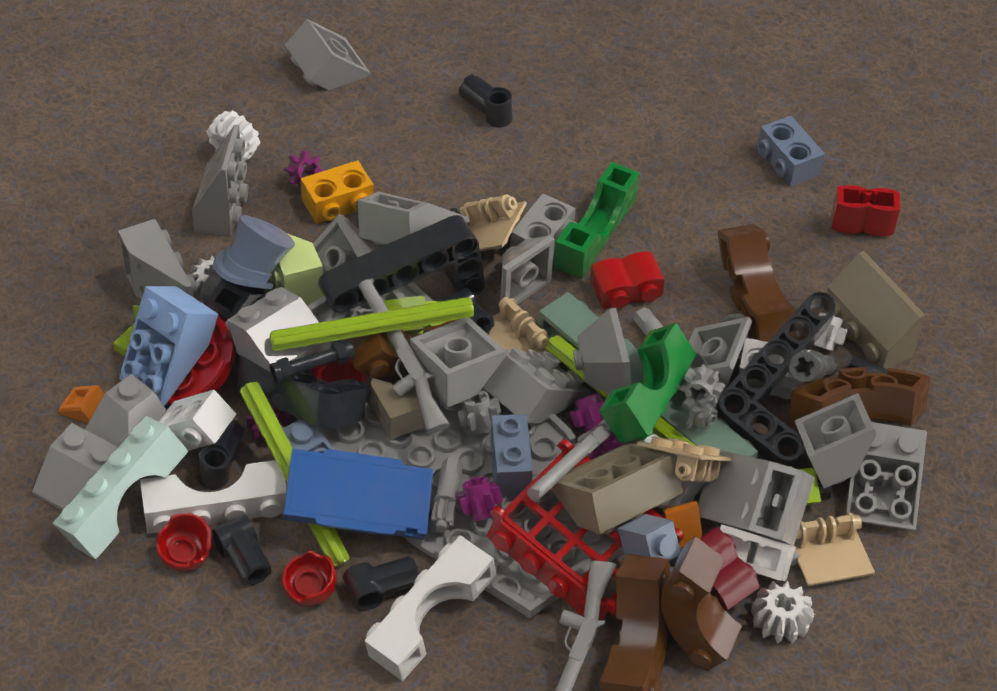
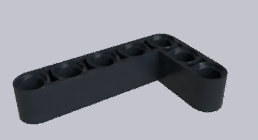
(438, 246)
(770, 375)

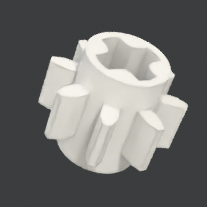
(833, 334)

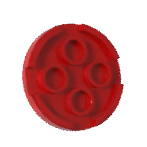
(212, 366)

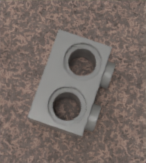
(544, 218)

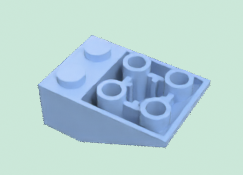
(167, 339)

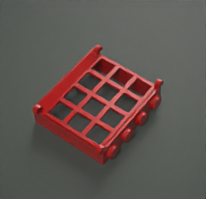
(542, 563)

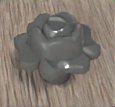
(700, 413)

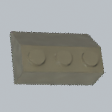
(876, 312)
(618, 487)

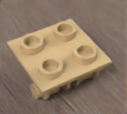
(493, 219)
(516, 329)
(693, 461)
(832, 550)

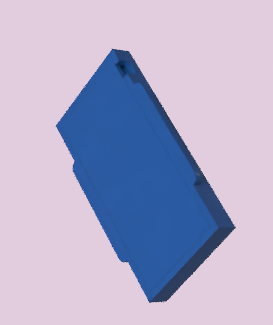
(358, 493)

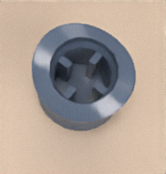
(253, 253)

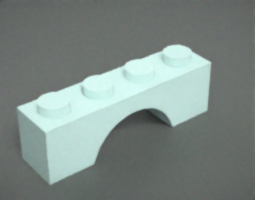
(92, 515)

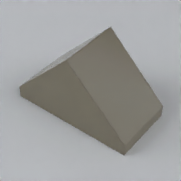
(396, 413)

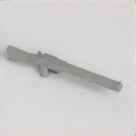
(417, 377)
(586, 444)
(599, 577)

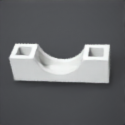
(256, 494)
(457, 574)

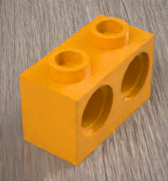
(335, 191)

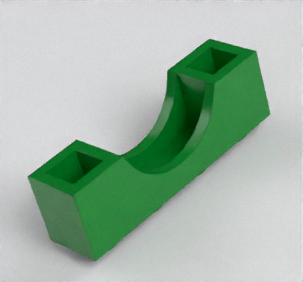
(583, 241)
(636, 407)

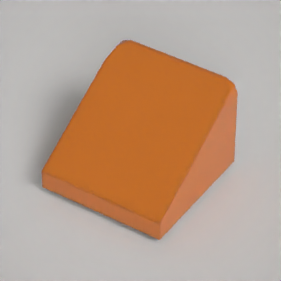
(82, 403)
(687, 519)

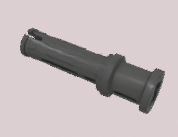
(812, 366)

